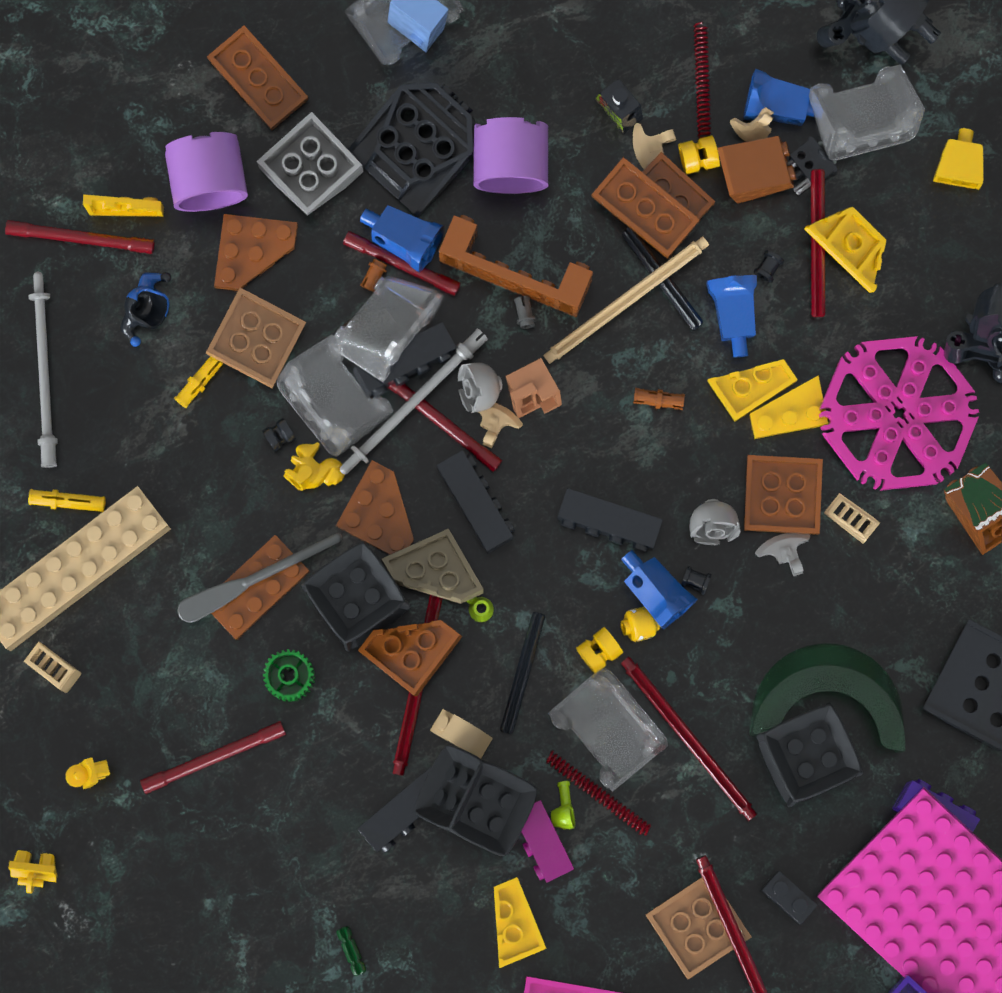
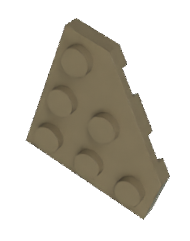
(435, 568)

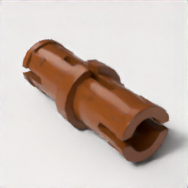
(659, 398)

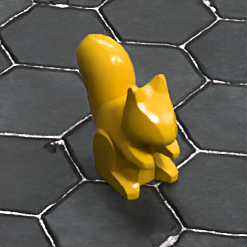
(309, 472)

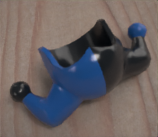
(145, 306)

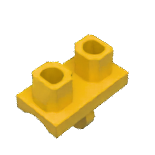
(87, 773)
(33, 874)

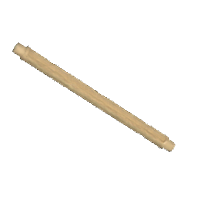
(626, 300)

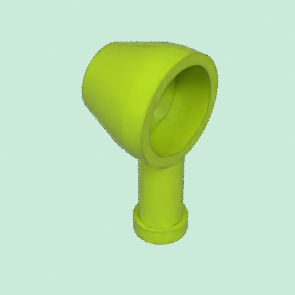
(475, 615)
(563, 816)

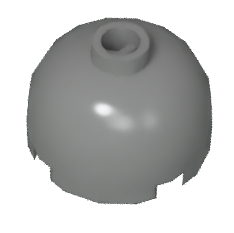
(480, 386)
(713, 522)

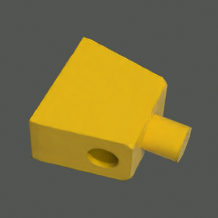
(961, 162)

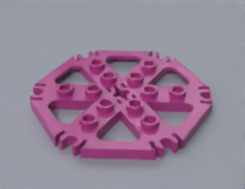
(894, 430)

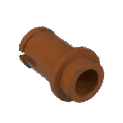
(373, 274)

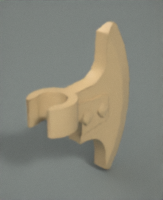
(756, 129)
(649, 147)
(494, 420)

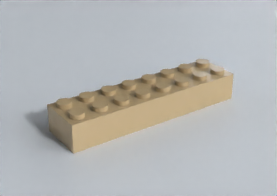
(78, 566)

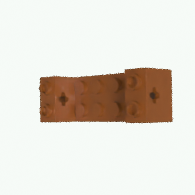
(456, 253)

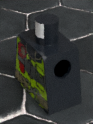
(619, 105)

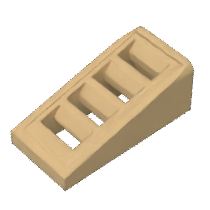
(862, 537)
(64, 677)

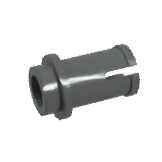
(525, 314)

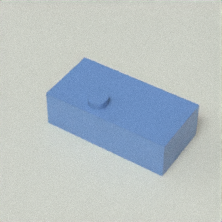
(418, 20)

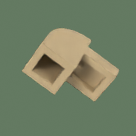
(461, 733)

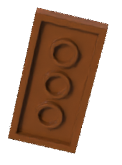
(257, 77)
(645, 207)
(261, 597)

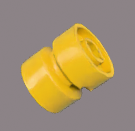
(690, 156)
(607, 645)

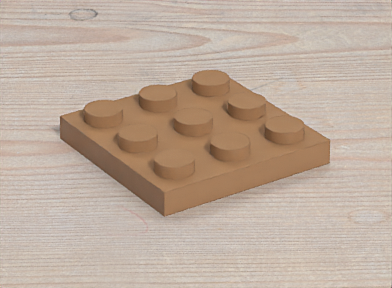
(255, 337)
(693, 928)

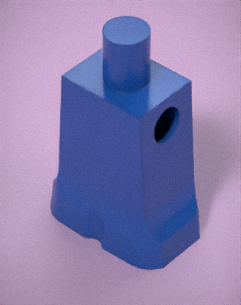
(783, 98)
(404, 235)
(735, 309)
(657, 589)

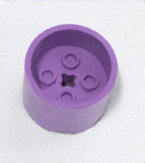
(511, 156)
(205, 172)

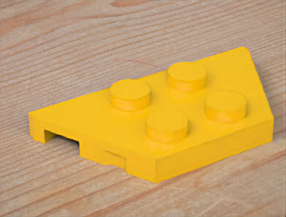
(852, 244)

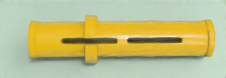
(198, 381)
(66, 500)

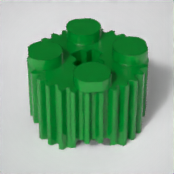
(303, 674)

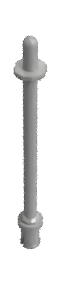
(463, 352)
(47, 441)

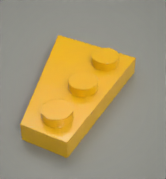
(122, 206)
(750, 388)
(790, 412)
(515, 924)

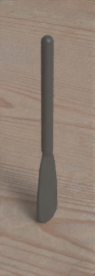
(214, 598)

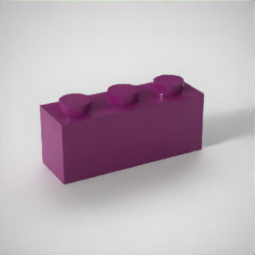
(545, 845)

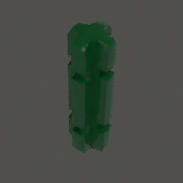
(351, 951)

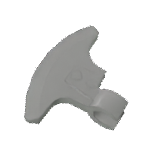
(785, 550)

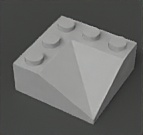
(310, 165)

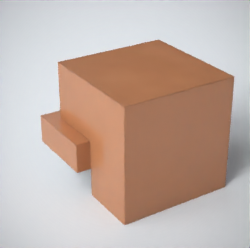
(533, 388)

